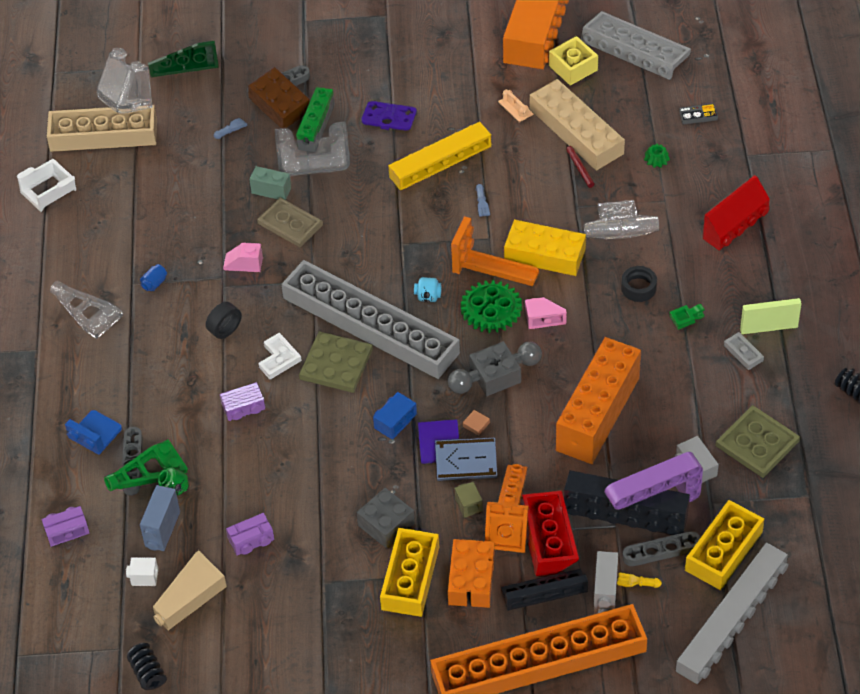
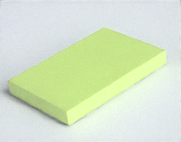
(770, 316)

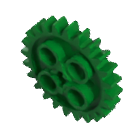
(491, 306)

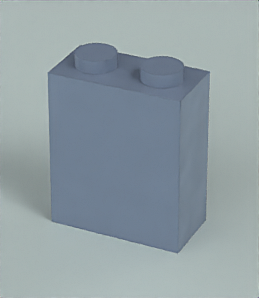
(160, 518)

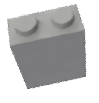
(605, 581)

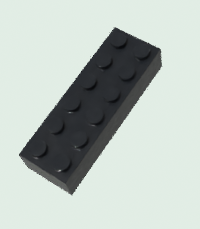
(659, 513)

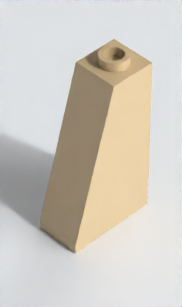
(189, 591)

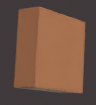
(476, 422)

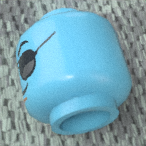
(427, 289)

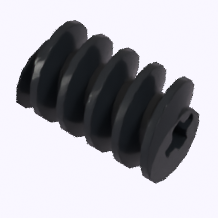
(849, 383)
(146, 666)

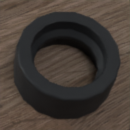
(639, 272)
(223, 311)

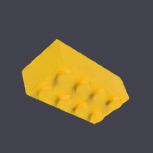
(545, 247)
(724, 544)
(409, 572)

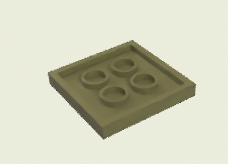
(336, 362)
(757, 441)

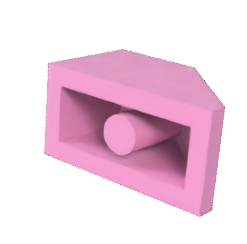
(244, 258)
(543, 313)

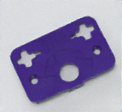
(394, 112)

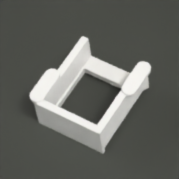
(32, 177)

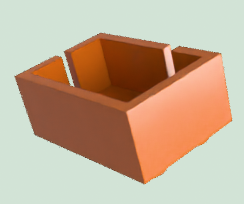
(471, 572)

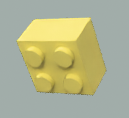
(573, 60)

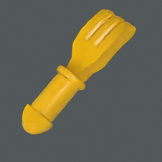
(630, 580)

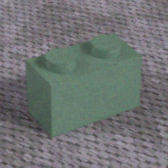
(270, 183)

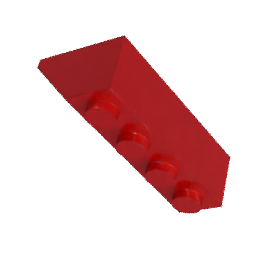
(735, 213)
(549, 533)

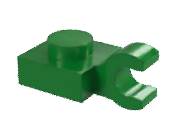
(684, 316)

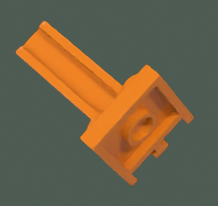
(466, 258)
(508, 519)

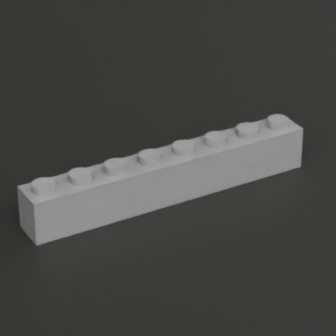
(731, 613)

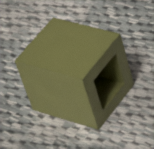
(468, 499)

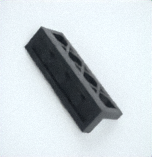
(544, 589)

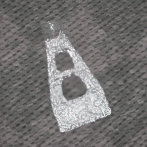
(98, 322)

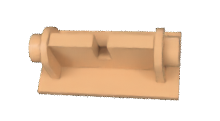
(515, 106)

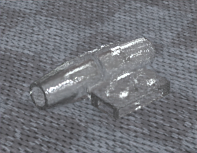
(620, 221)

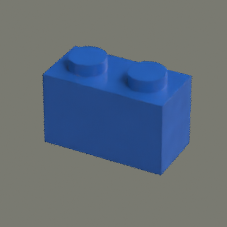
(394, 415)

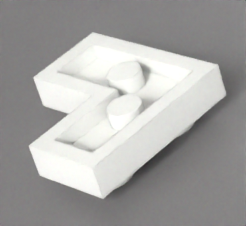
(282, 356)

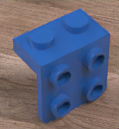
(93, 431)

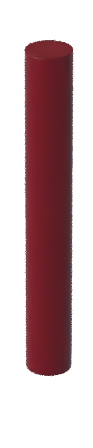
(580, 166)

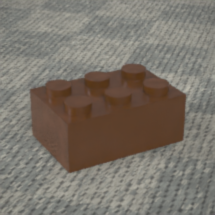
(278, 98)

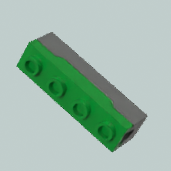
(315, 119)

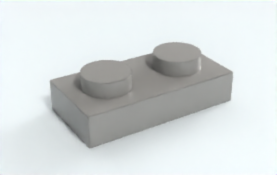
(743, 350)

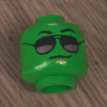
(174, 479)

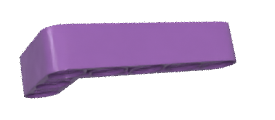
(679, 472)

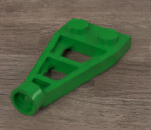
(162, 452)

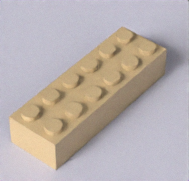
(577, 124)
(100, 129)

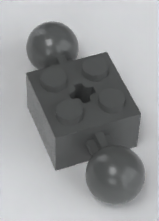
(495, 368)

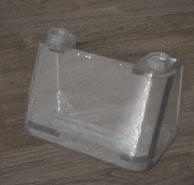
(123, 85)
(330, 155)

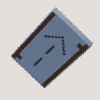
(466, 459)

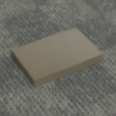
(290, 222)

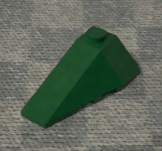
(192, 58)

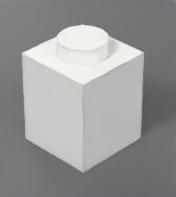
(142, 571)

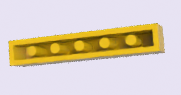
(439, 155)

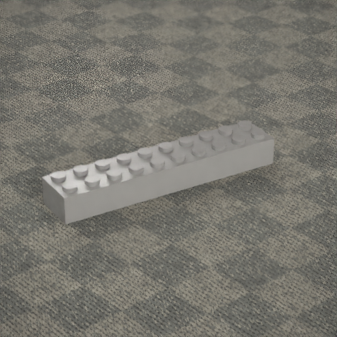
(371, 319)

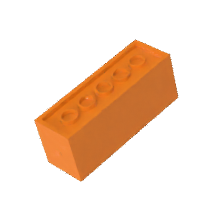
(532, 32)
(598, 400)

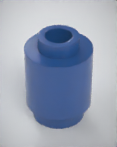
(153, 277)

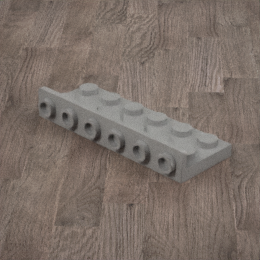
(634, 44)

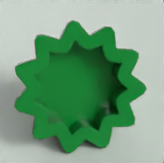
(656, 156)

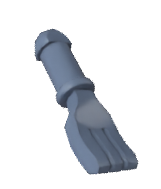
(234, 125)
(483, 208)

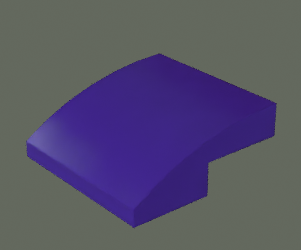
(435, 431)

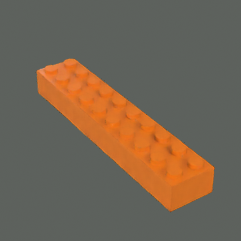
(541, 654)

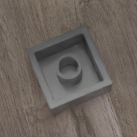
(384, 516)

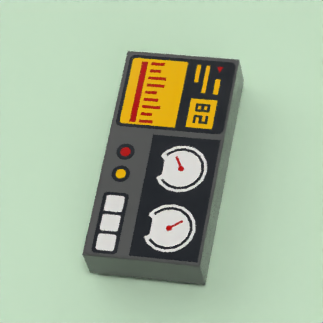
(698, 114)

